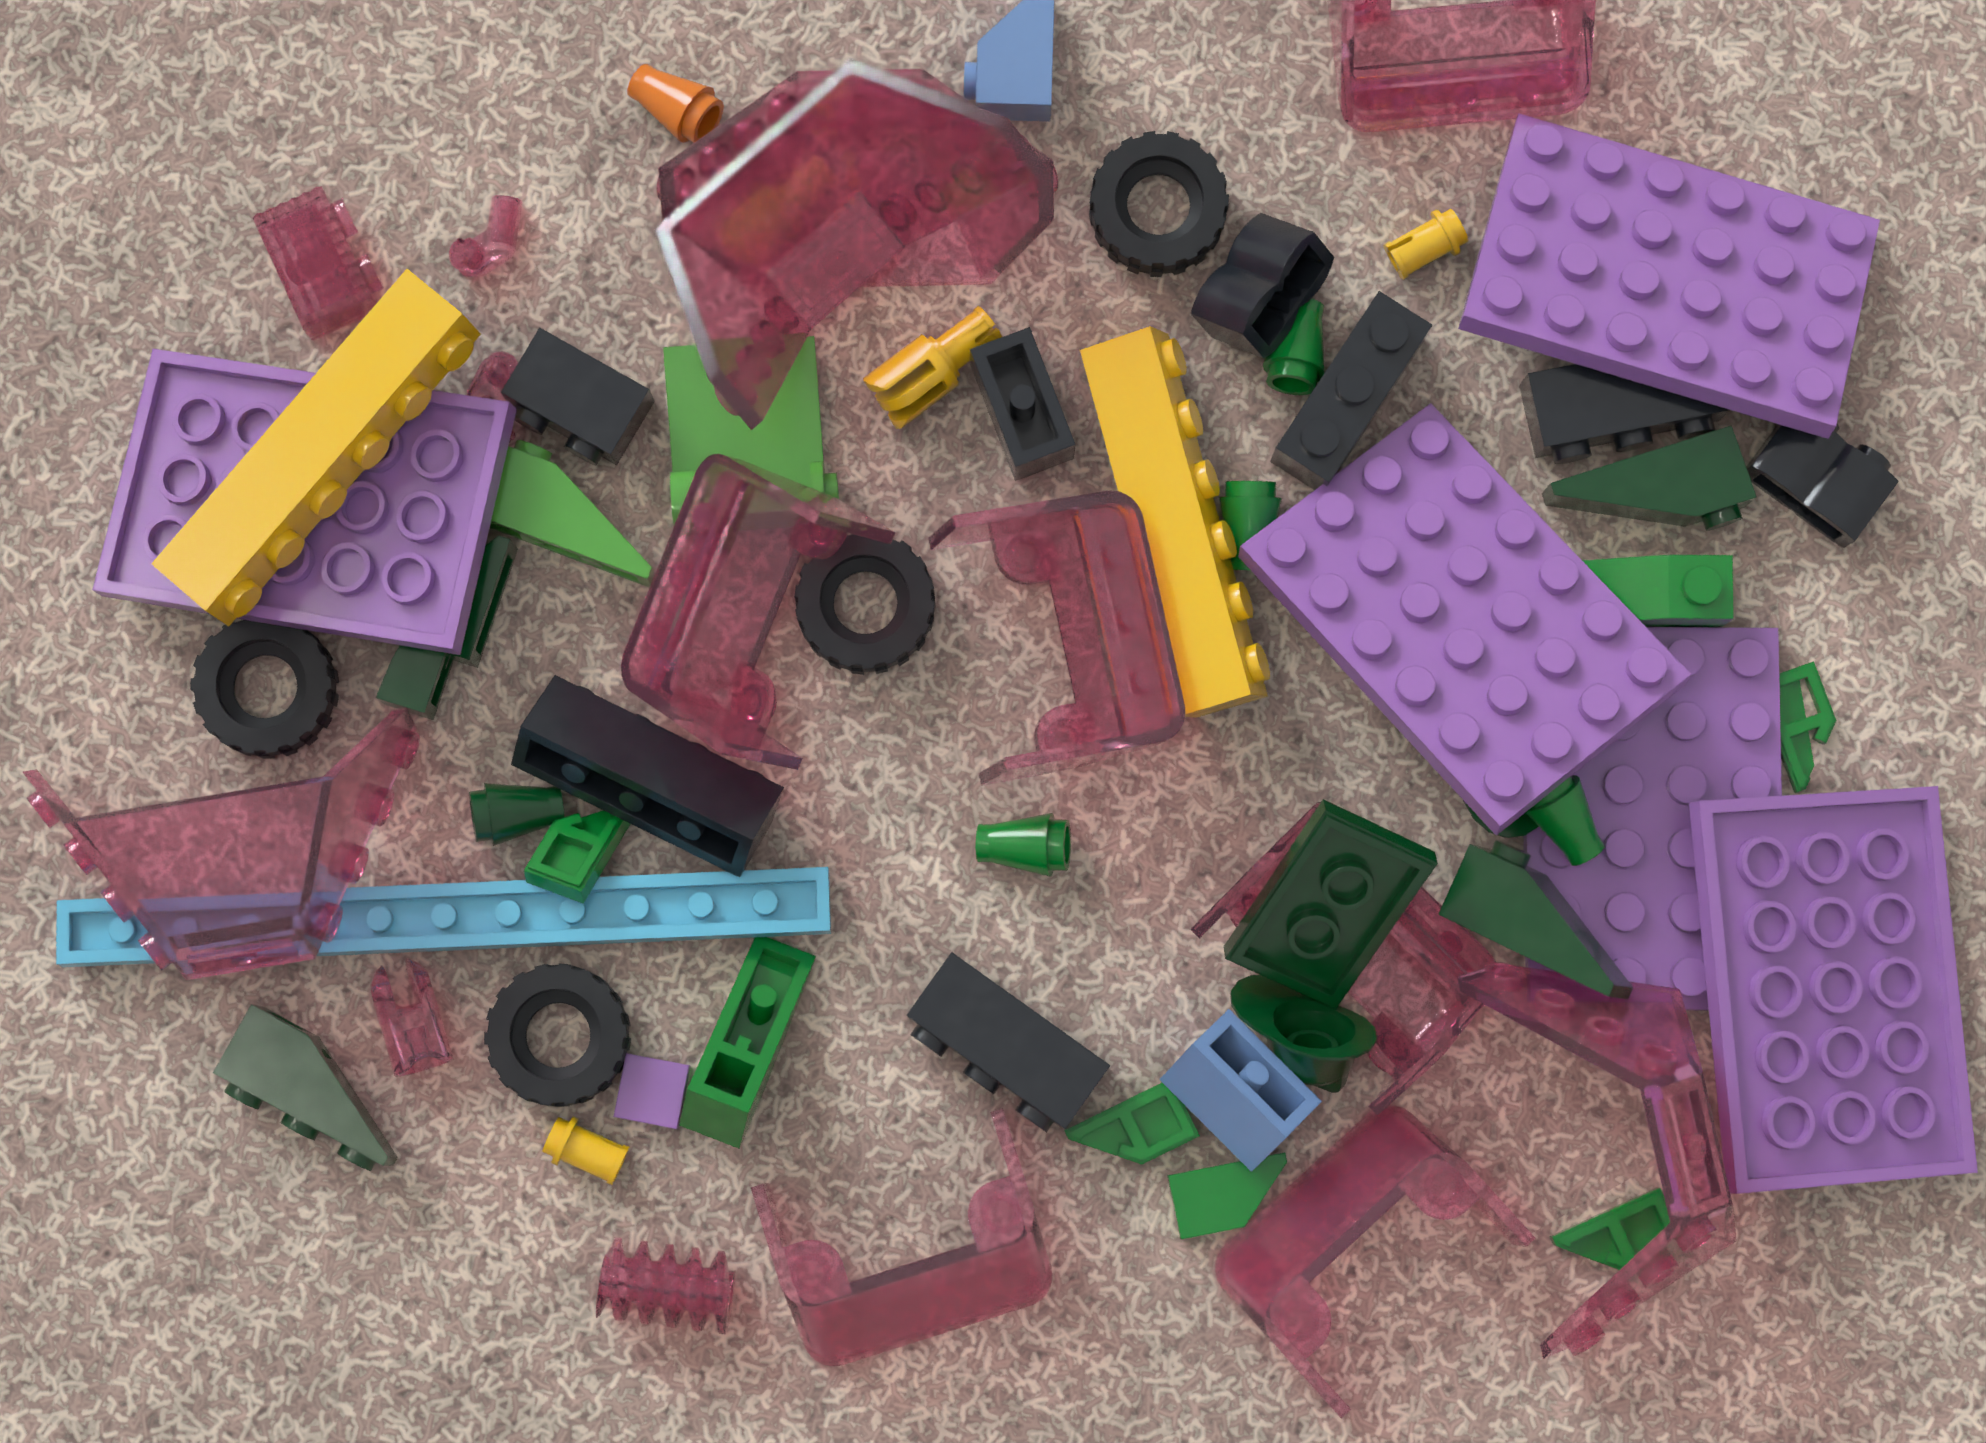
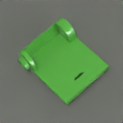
(783, 443)

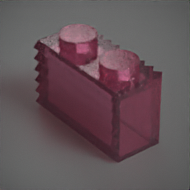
(318, 261)

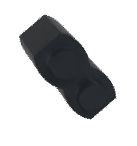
(1262, 285)
(1823, 480)

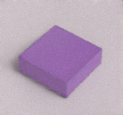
(652, 1091)

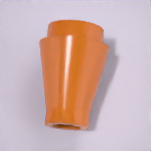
(679, 104)

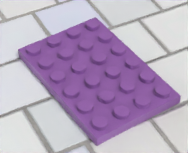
(1671, 276)
(381, 569)
(1464, 617)
(1699, 745)
(1832, 988)

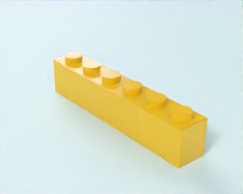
(317, 449)
(1160, 466)

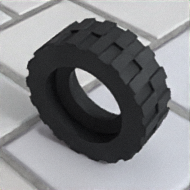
(1168, 157)
(875, 650)
(276, 735)
(509, 1026)

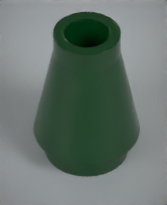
(512, 811)

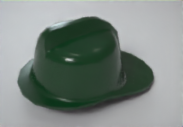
(1303, 1032)

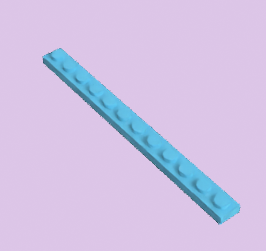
(515, 915)

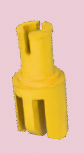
(928, 368)

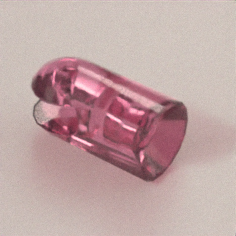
(414, 1032)

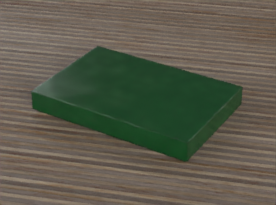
(1330, 904)

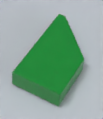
(1794, 725)
(575, 854)
(1138, 1126)
(1221, 1195)
(1617, 1232)

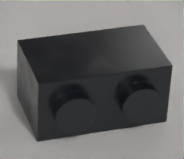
(577, 398)
(1022, 403)

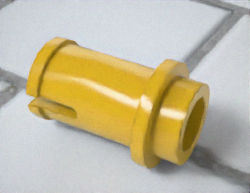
(1427, 243)
(585, 1149)

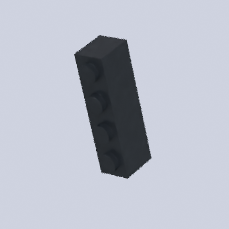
(646, 775)

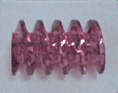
(666, 1285)

